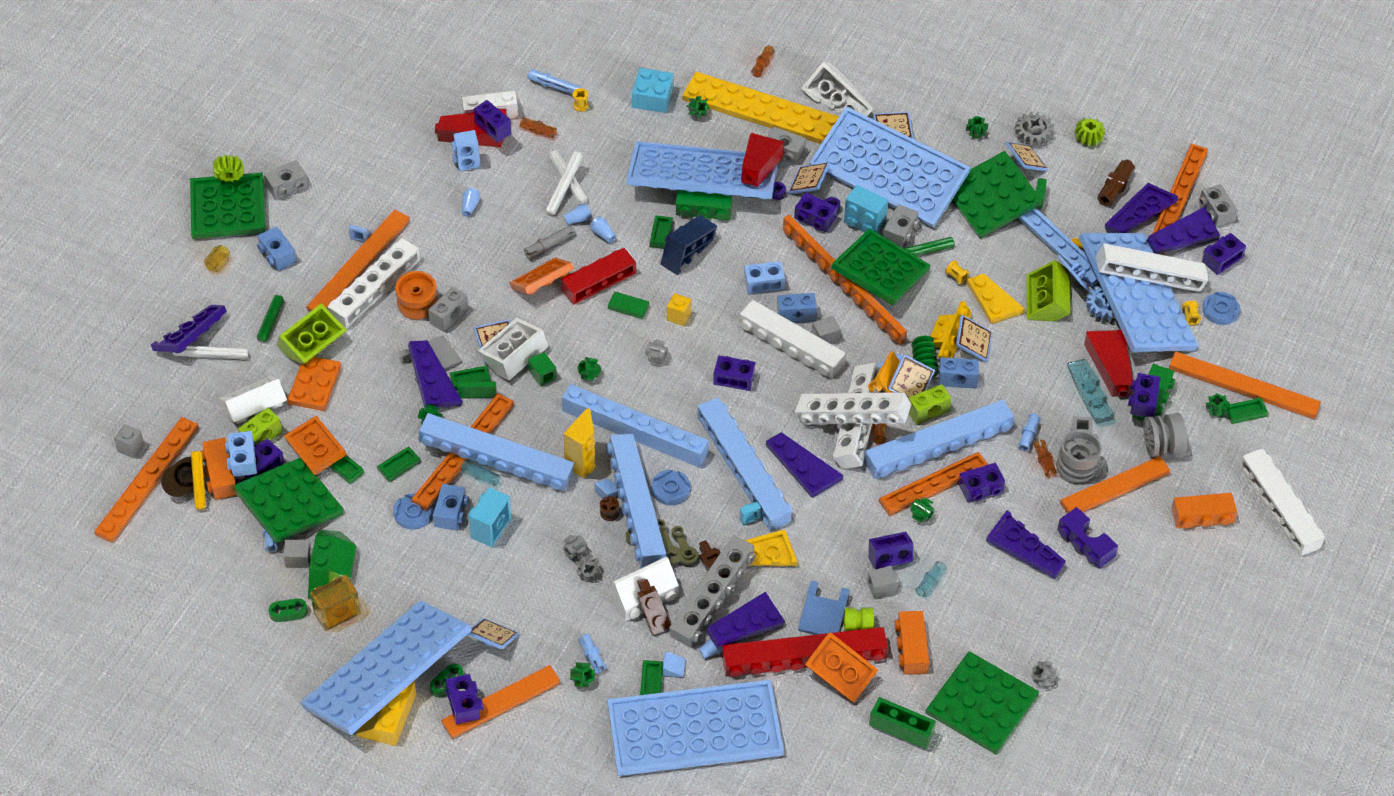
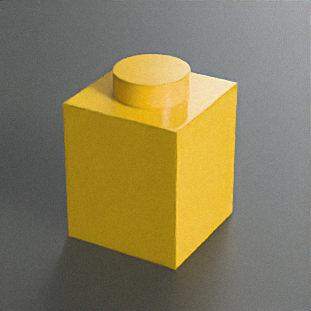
(679, 309)

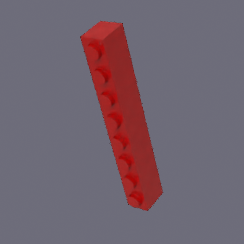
(795, 651)

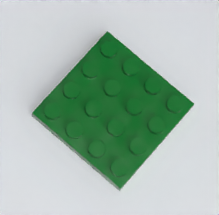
(995, 195)
(227, 207)
(881, 266)
(288, 500)
(982, 702)

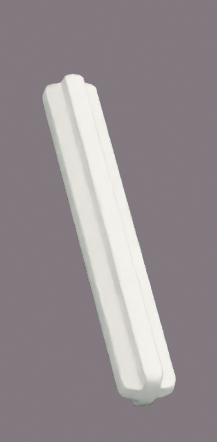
(564, 183)
(574, 186)
(214, 352)

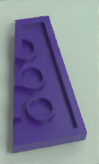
(1140, 207)
(1186, 232)
(190, 330)
(432, 379)
(804, 466)
(1019, 542)
(746, 621)

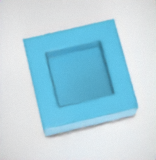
(750, 513)

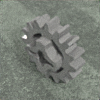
(1034, 128)

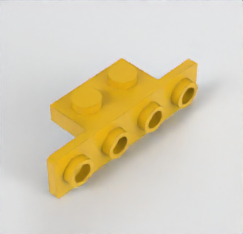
(946, 331)

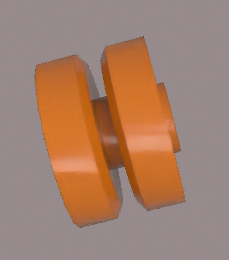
(416, 294)

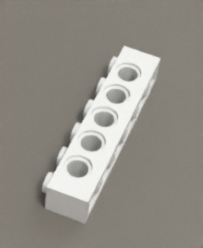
(374, 282)
(853, 408)
(854, 437)

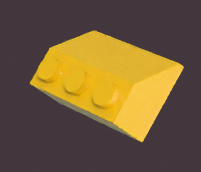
(580, 444)
(390, 720)

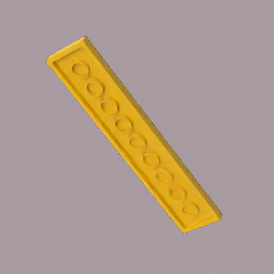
(760, 107)

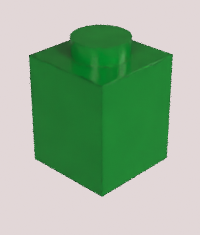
(542, 369)

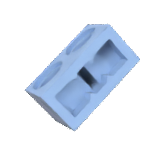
(466, 150)
(764, 277)
(244, 453)

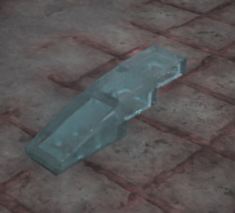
(1090, 391)

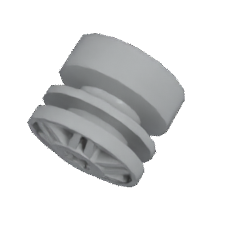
(1165, 434)
(1078, 456)

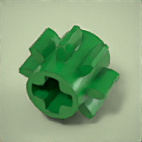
(698, 106)
(977, 127)
(589, 368)
(1217, 405)
(428, 409)
(922, 509)
(582, 674)

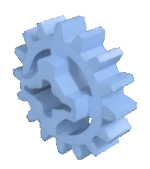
(1096, 304)

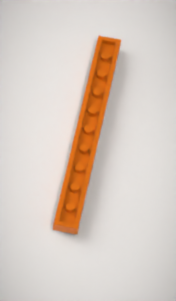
(856, 292)

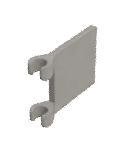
(443, 351)

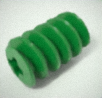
(924, 352)

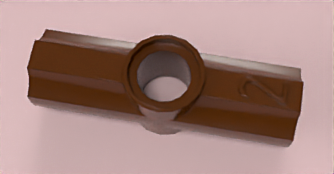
(1116, 182)

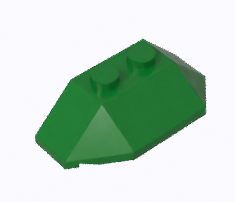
(331, 558)

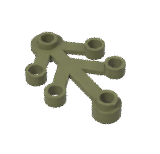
(680, 553)

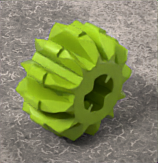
(1089, 131)
(228, 168)

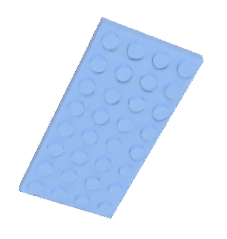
(891, 165)
(694, 170)
(1143, 309)
(385, 667)
(694, 727)

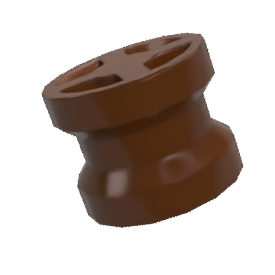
(605, 505)

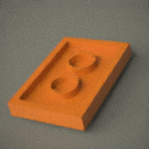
(541, 276)
(314, 383)
(315, 445)
(841, 667)

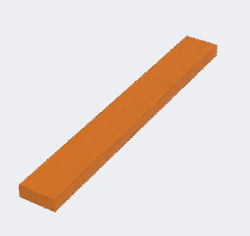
(1182, 186)
(361, 259)
(1244, 385)
(451, 465)

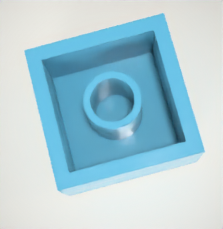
(652, 90)
(865, 210)
(489, 516)

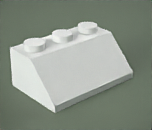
(499, 99)
(513, 347)
(253, 399)
(626, 588)

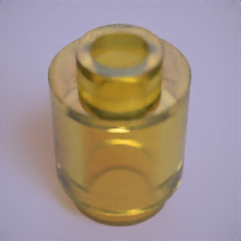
(217, 258)

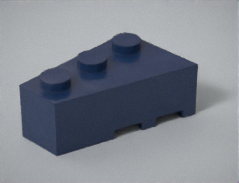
(687, 241)

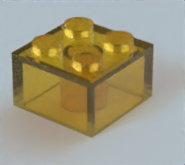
(335, 602)

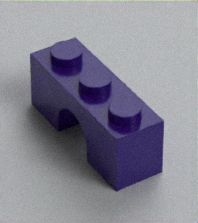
(1096, 549)

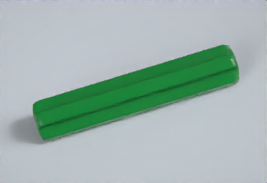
(932, 246)
(270, 318)

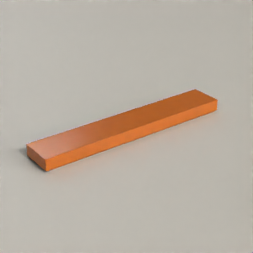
(929, 484)
(1116, 485)
(506, 699)

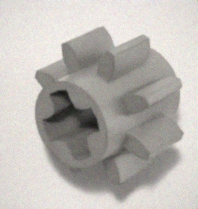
(656, 351)
(575, 546)
(584, 561)
(1044, 673)

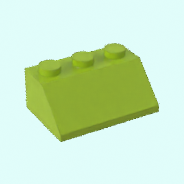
(1048, 292)
(310, 335)

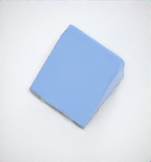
(359, 234)
(606, 488)
(673, 665)

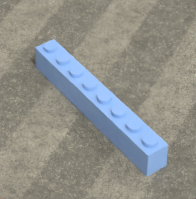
(645, 428)
(939, 439)
(496, 452)
(744, 464)
(636, 499)

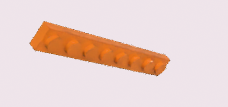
(146, 479)

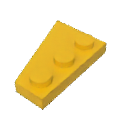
(993, 300)
(773, 550)

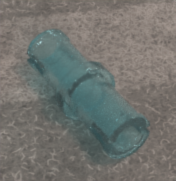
(480, 472)
(930, 579)

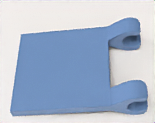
(822, 614)

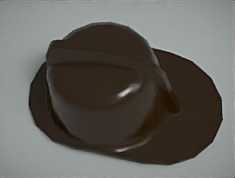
(179, 478)

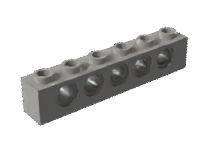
(735, 549)

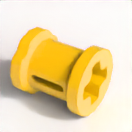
(580, 99)
(957, 272)
(1191, 312)

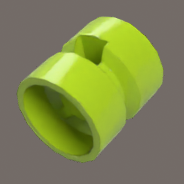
(858, 619)

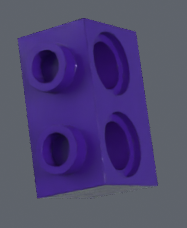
(492, 121)
(815, 212)
(1223, 253)
(730, 373)
(1145, 395)
(267, 457)
(981, 480)
(890, 550)
(460, 699)

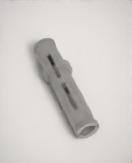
(543, 245)

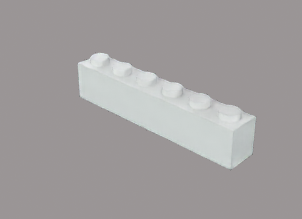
(1151, 267)
(792, 339)
(1282, 502)

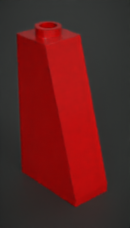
(460, 123)
(760, 158)
(1111, 359)

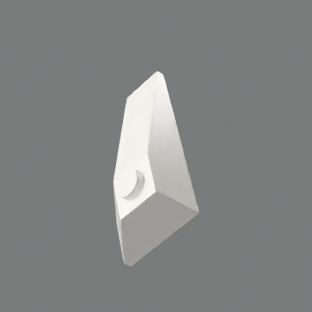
(835, 90)

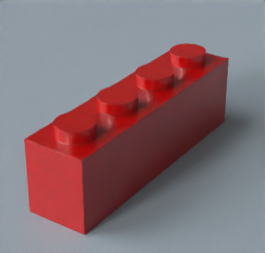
(598, 275)

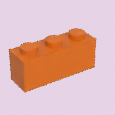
(221, 478)
(1204, 510)
(912, 642)

